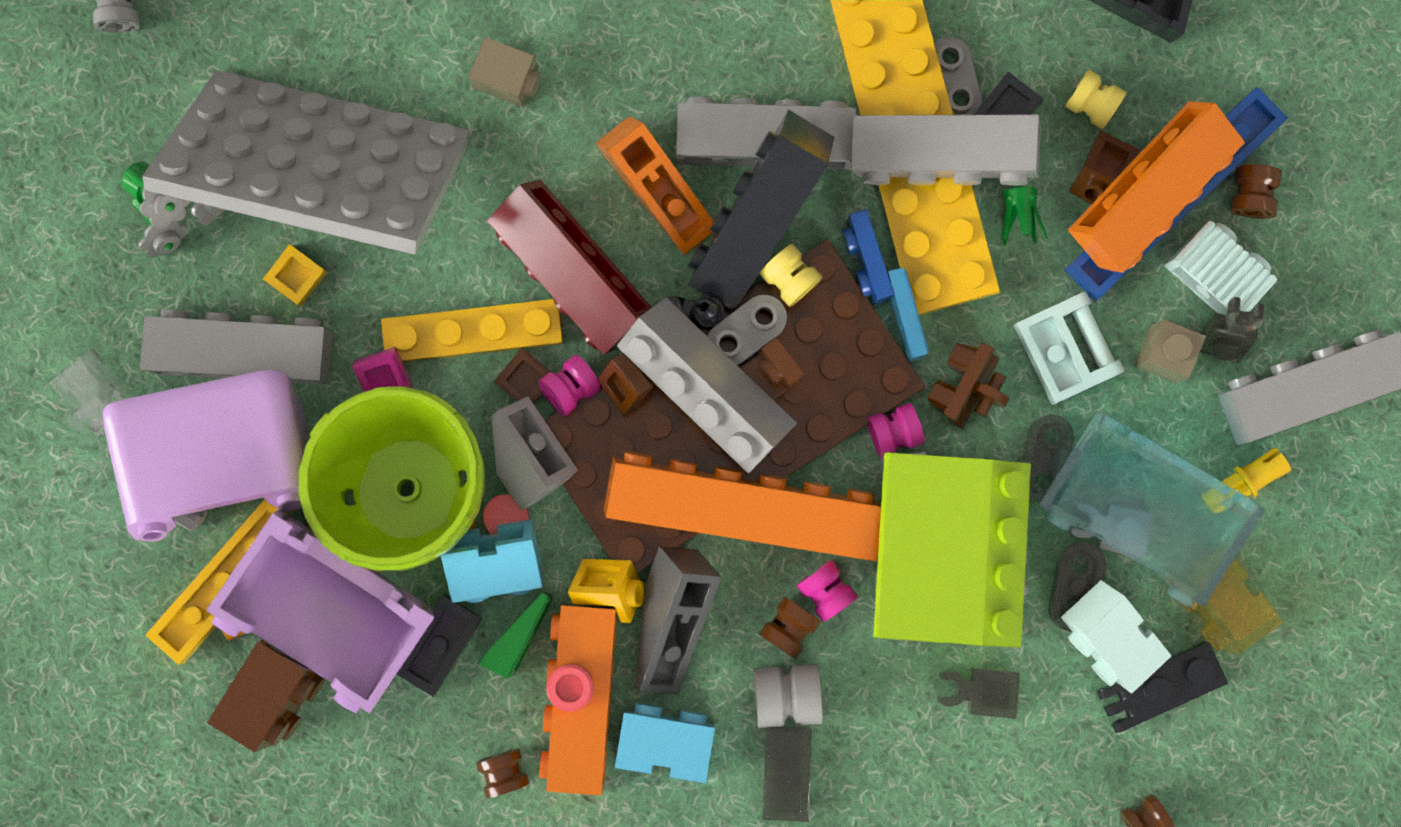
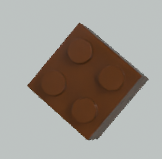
(265, 698)

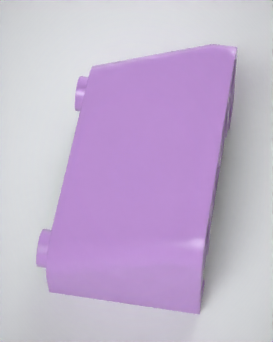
(206, 449)
(322, 611)

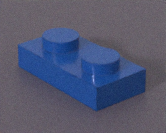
(861, 240)

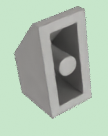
(528, 454)

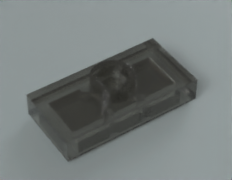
(787, 773)

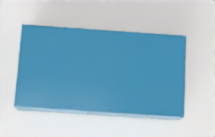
(907, 316)

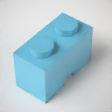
(494, 563)
(666, 742)

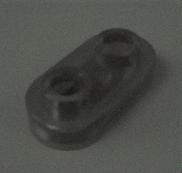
(1044, 456)
(1071, 585)

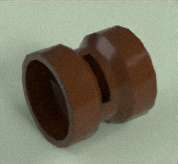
(1256, 190)
(789, 627)

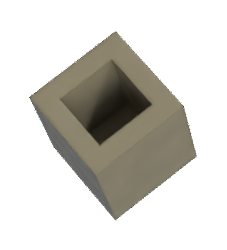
(505, 72)
(1169, 351)

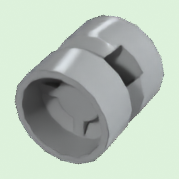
(788, 695)

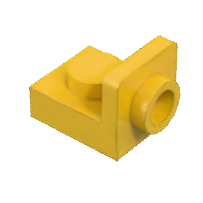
(608, 584)

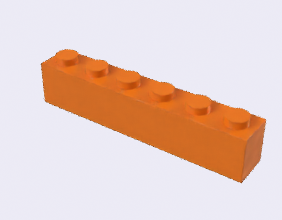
(742, 507)

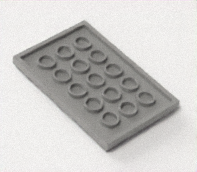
(310, 161)

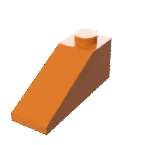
(656, 183)

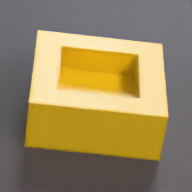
(295, 275)

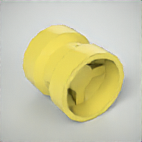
(1095, 99)
(790, 275)

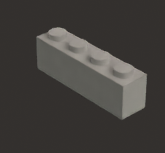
(733, 132)
(946, 148)
(232, 348)
(706, 384)
(1313, 389)

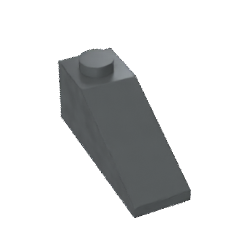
(673, 616)

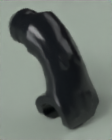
(703, 312)

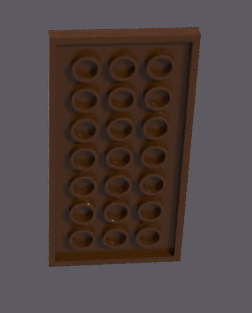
(849, 375)

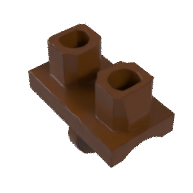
(977, 369)

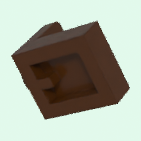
(1102, 166)
(774, 370)

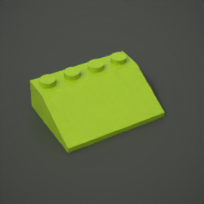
(952, 550)

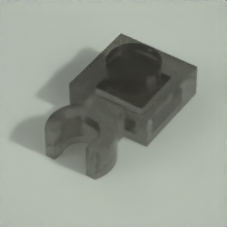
(1233, 334)
(988, 692)

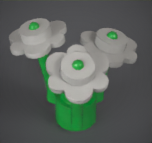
(162, 213)

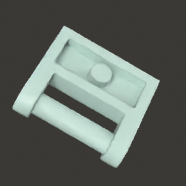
(1056, 353)

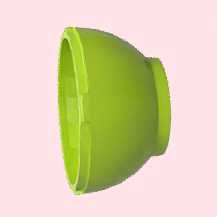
(375, 448)

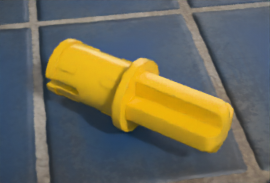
(1259, 473)

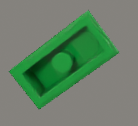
(512, 646)

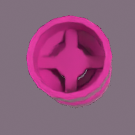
(569, 385)
(897, 430)
(828, 601)

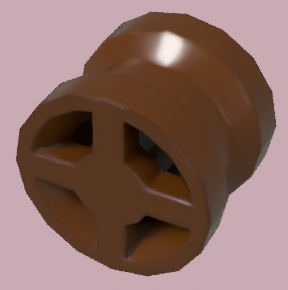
(502, 773)
(1148, 814)

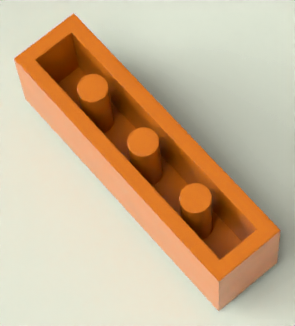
(1157, 186)
(580, 737)

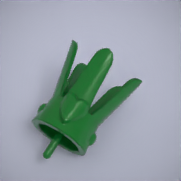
(1024, 202)

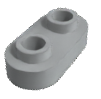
(961, 76)
(747, 331)

